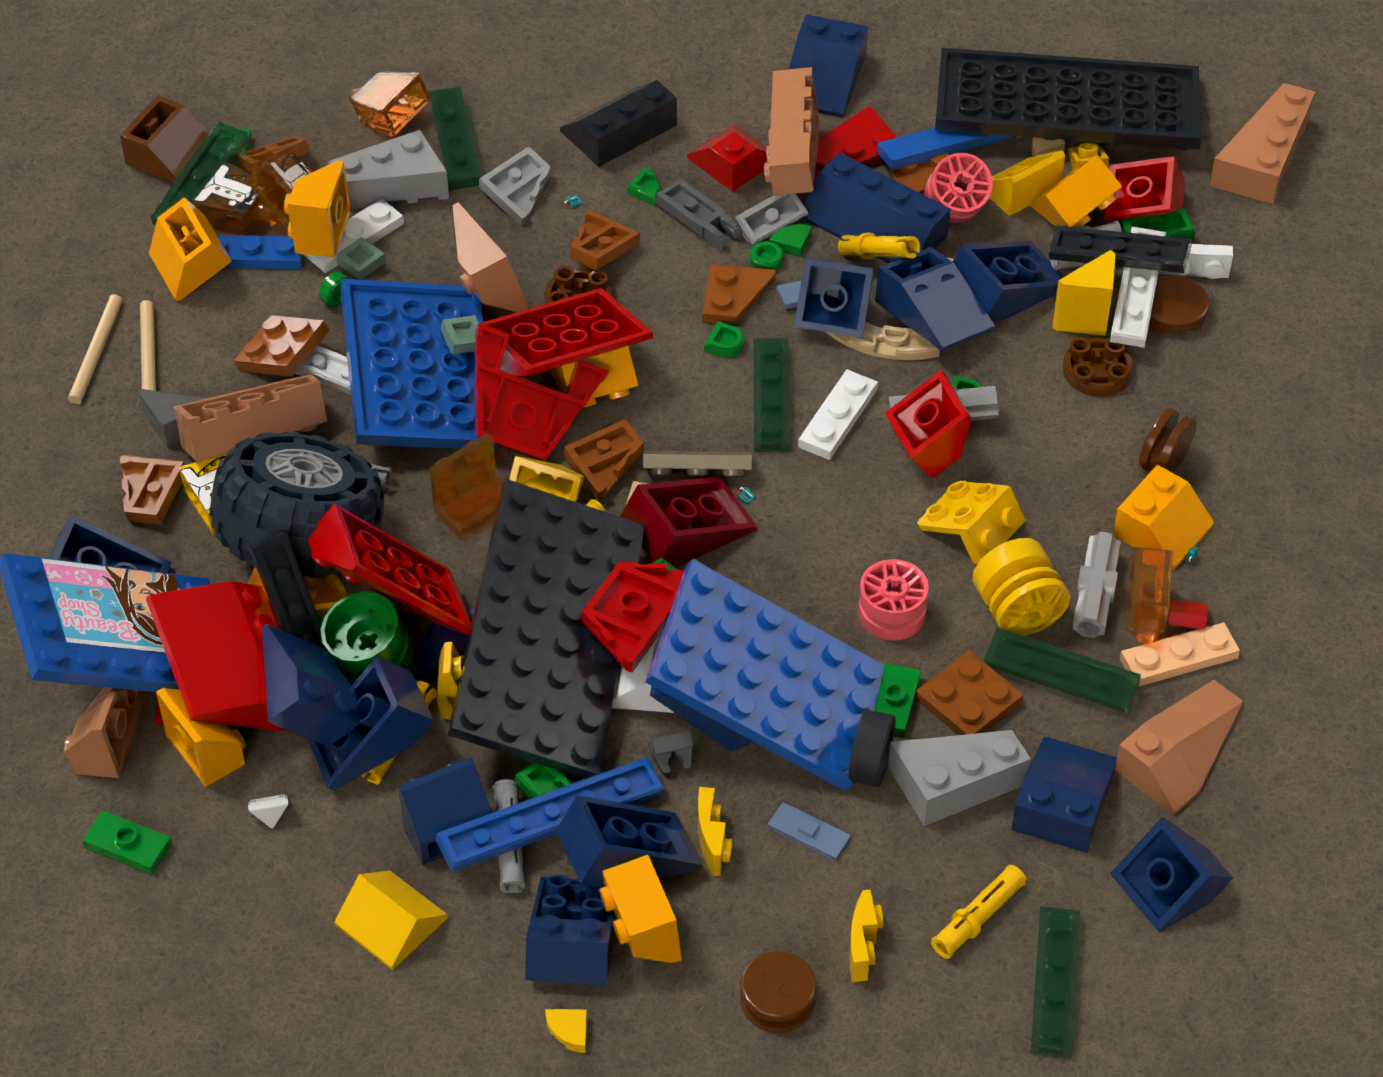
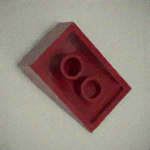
(687, 518)

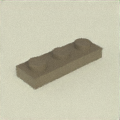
(697, 462)

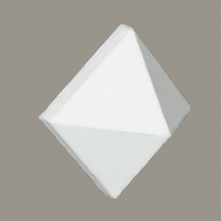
(268, 808)

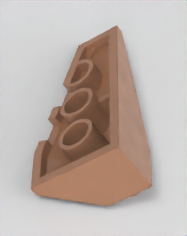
(105, 732)
(1179, 746)

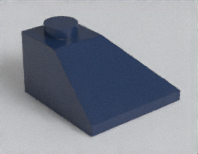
(834, 297)
(1170, 875)

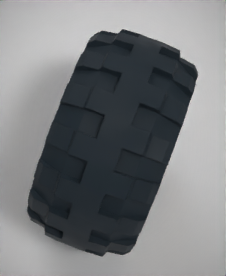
(288, 487)

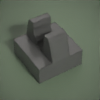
(679, 744)

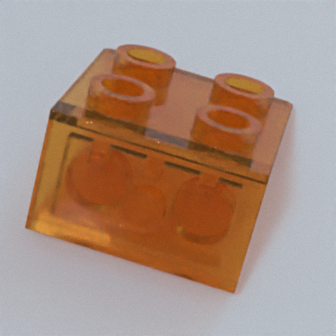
(466, 487)

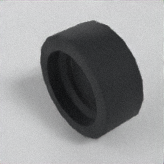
(871, 748)

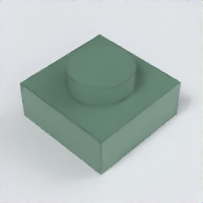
(360, 258)
(460, 333)

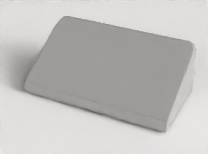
(770, 217)

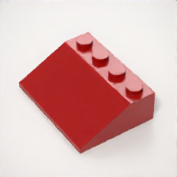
(566, 332)
(389, 568)
(217, 650)

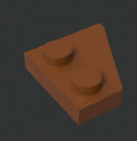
(253, 158)
(601, 241)
(733, 291)
(605, 456)
(149, 487)

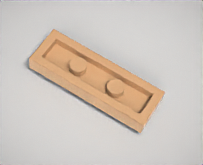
(1181, 654)

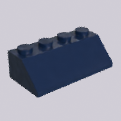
(860, 200)

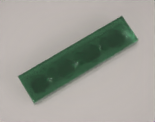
(455, 138)
(220, 146)
(771, 395)
(1062, 670)
(1055, 982)

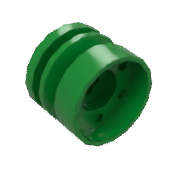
(364, 628)

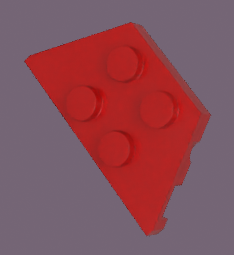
(632, 609)

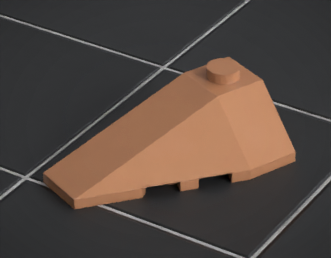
(485, 265)

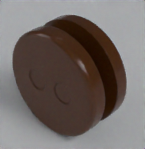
(1167, 441)
(777, 992)

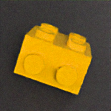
(978, 512)

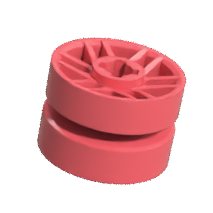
(960, 184)
(893, 599)

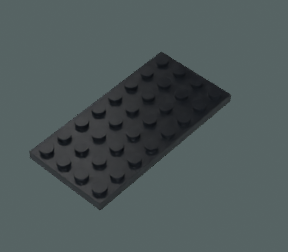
(1069, 98)
(531, 667)

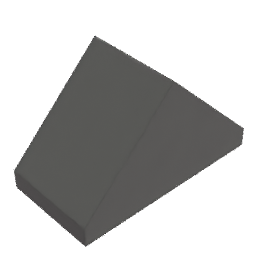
(160, 413)

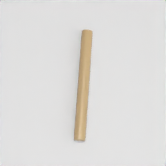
(147, 333)
(95, 349)

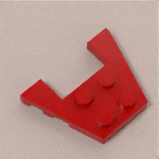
(521, 412)

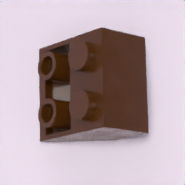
(163, 139)

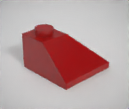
(731, 157)
(1146, 189)
(932, 424)

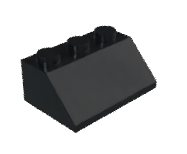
(623, 122)

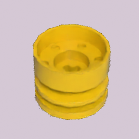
(1021, 587)

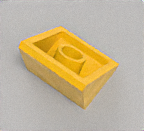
(1026, 181)
(1086, 297)
(387, 916)

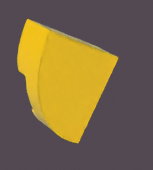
(568, 1027)

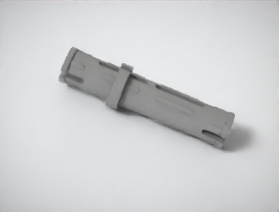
(511, 862)

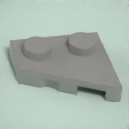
(517, 184)

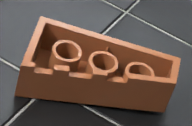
(793, 132)
(1263, 149)
(220, 422)

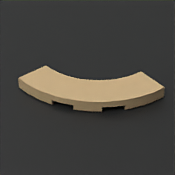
(890, 343)

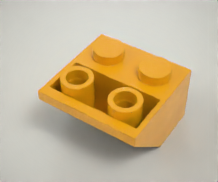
(186, 249)

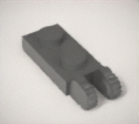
(698, 213)

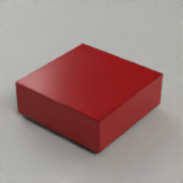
(1187, 614)

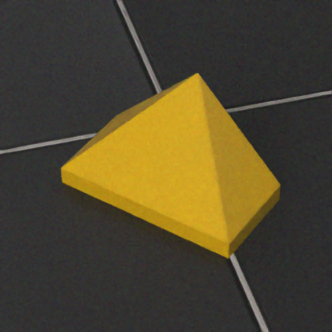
(547, 477)

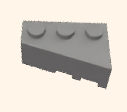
(395, 171)
(957, 771)

